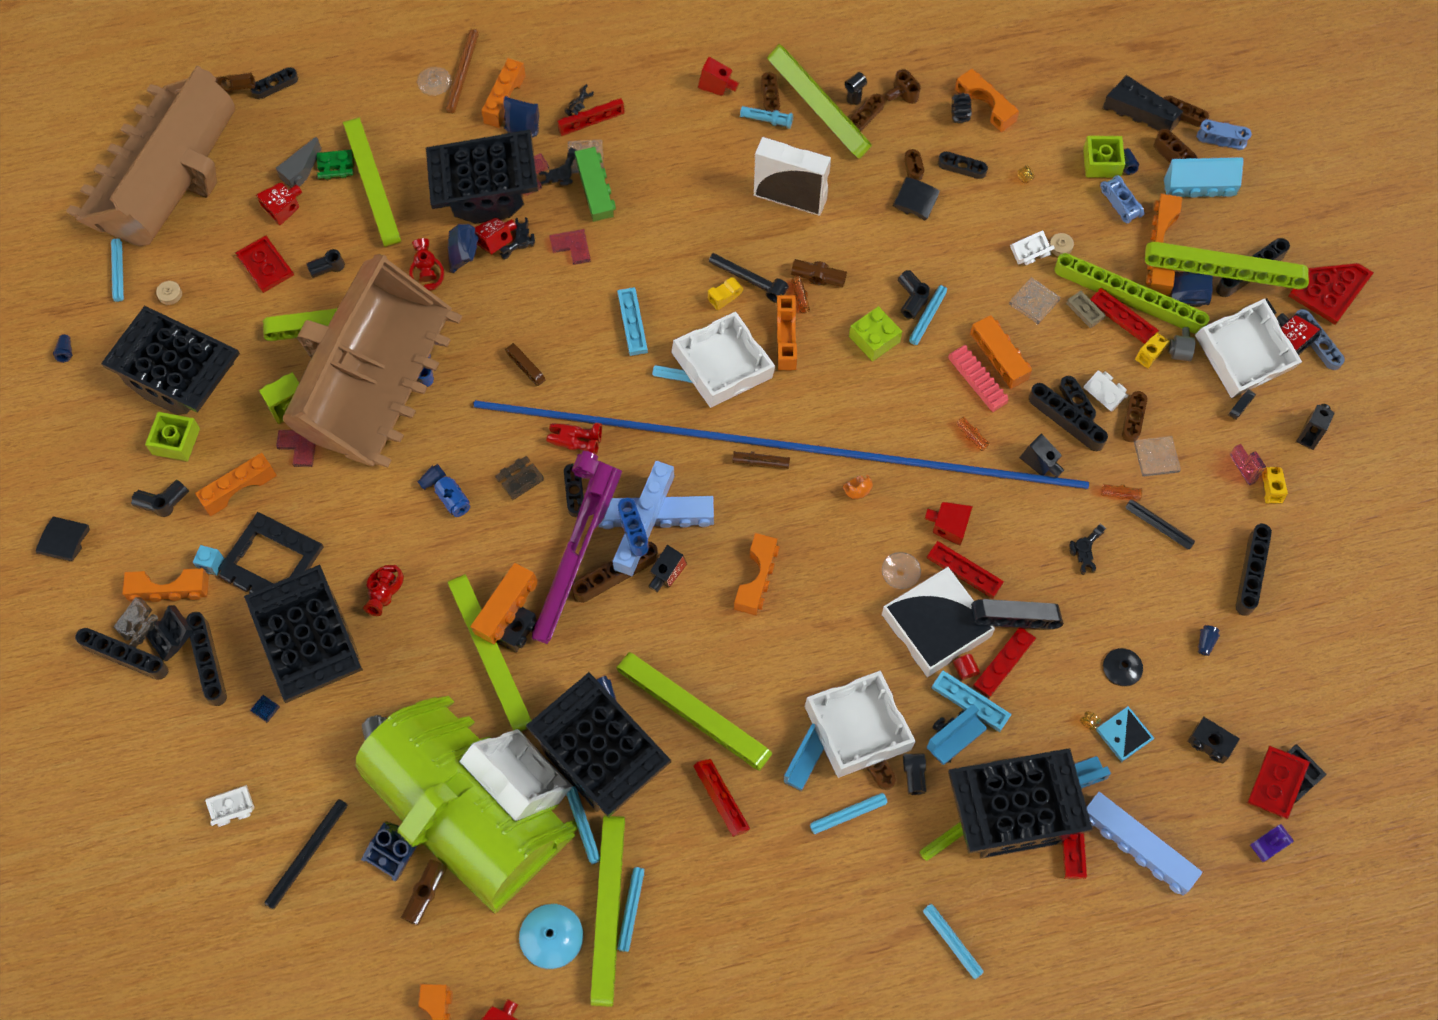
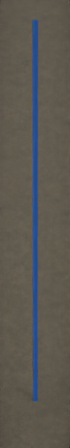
(782, 444)

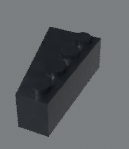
(1142, 105)

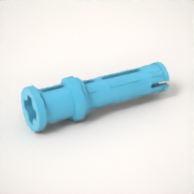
(774, 117)

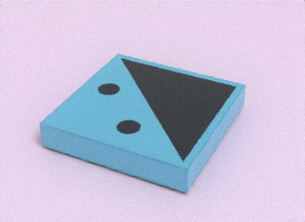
(1124, 734)

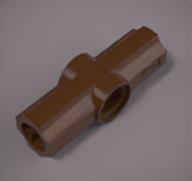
(237, 81)
(818, 273)
(430, 879)

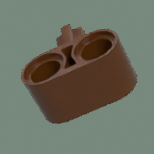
(904, 86)

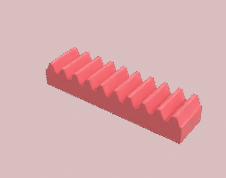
(978, 378)

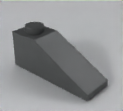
(299, 165)

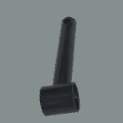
(775, 288)

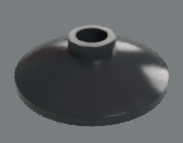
(1117, 673)

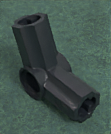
(913, 287)
(151, 502)

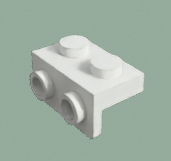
(1031, 247)
(1105, 390)
(230, 805)

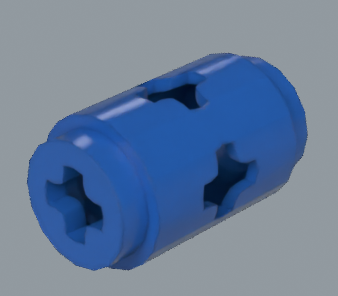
(452, 496)

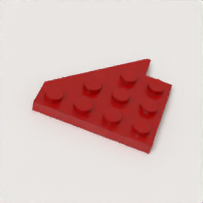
(1332, 289)

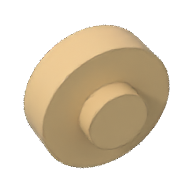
(1063, 244)
(169, 292)

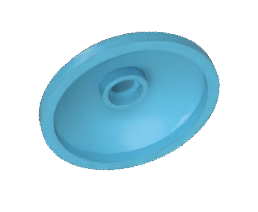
(555, 950)

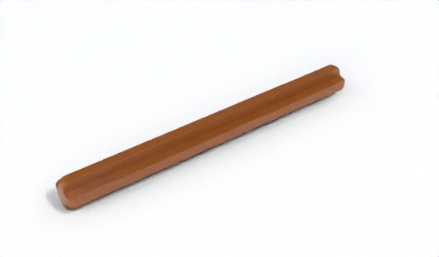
(462, 71)

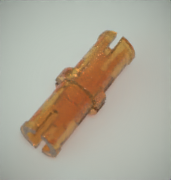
(801, 295)
(964, 425)
(1131, 493)

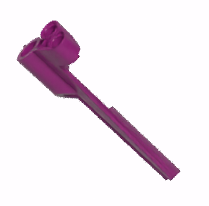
(596, 501)

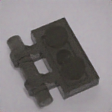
(522, 481)
(131, 620)

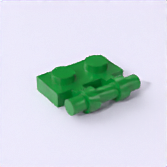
(330, 161)

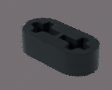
(1242, 404)

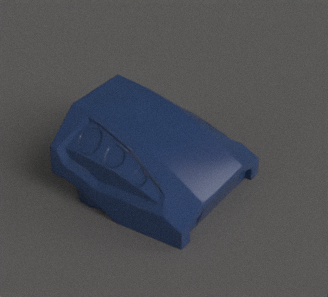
(521, 116)
(461, 246)
(1192, 288)
(389, 851)

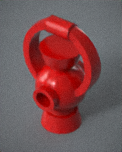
(424, 261)
(381, 590)

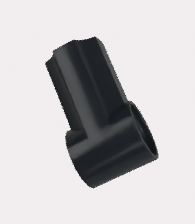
(854, 88)
(326, 263)
(915, 769)

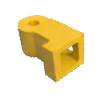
(724, 293)
(1152, 350)
(1274, 485)

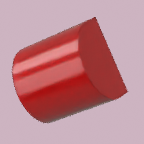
(966, 667)

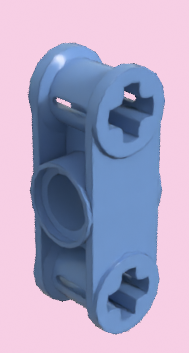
(1224, 134)
(1115, 191)

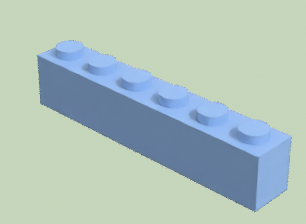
(648, 508)
(674, 512)
(1142, 844)

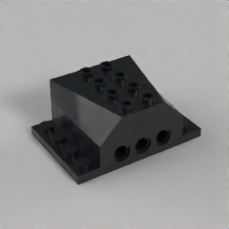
(482, 176)
(169, 362)
(303, 633)
(597, 745)
(1019, 803)

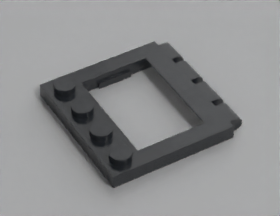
(276, 531)

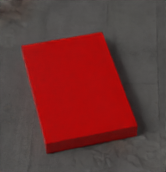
(264, 263)
(1278, 782)

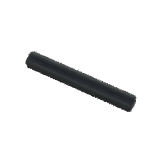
(1160, 524)

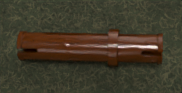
(783, 461)

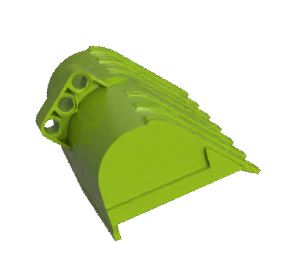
(419, 775)

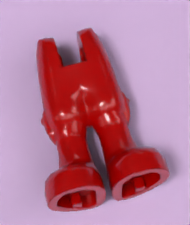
(570, 434)

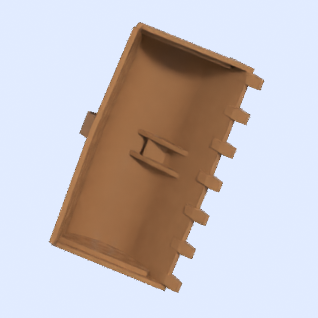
(159, 160)
(367, 362)

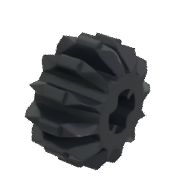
(961, 108)

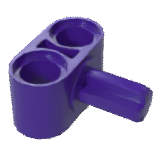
(1272, 843)

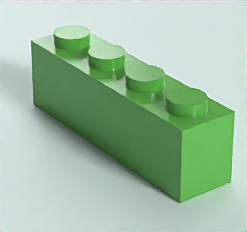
(594, 184)

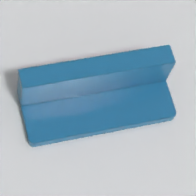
(956, 735)
(804, 760)
(1091, 772)

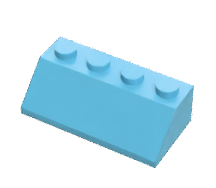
(1204, 177)

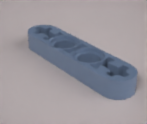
(1324, 338)

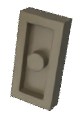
(1085, 309)

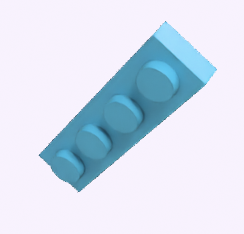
(632, 321)
(965, 697)

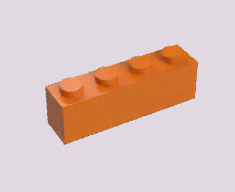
(1001, 351)
(504, 603)

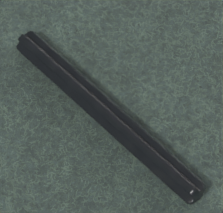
(305, 854)

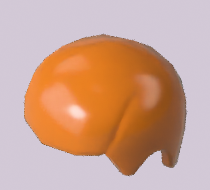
(858, 487)

